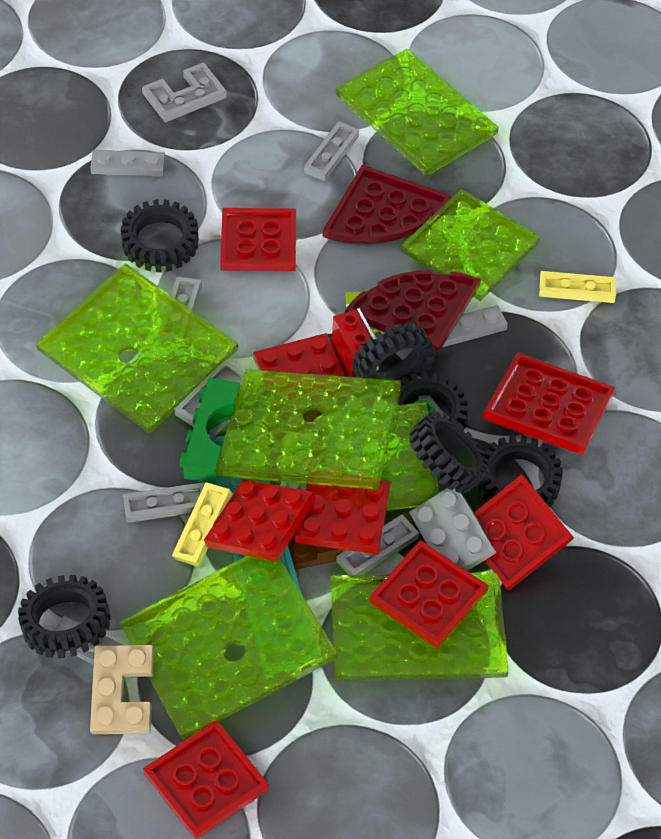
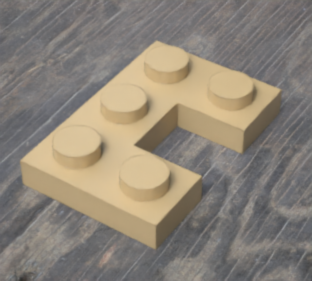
(108, 710)

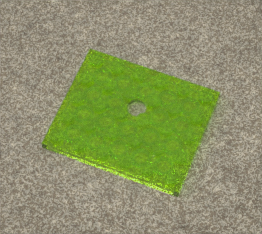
(135, 314)
(338, 449)
(240, 604)

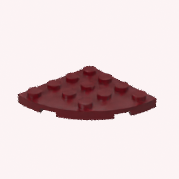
(382, 208)
(420, 298)

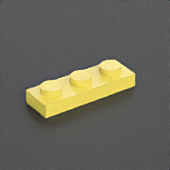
(577, 286)
(208, 508)

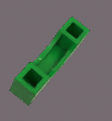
(216, 407)

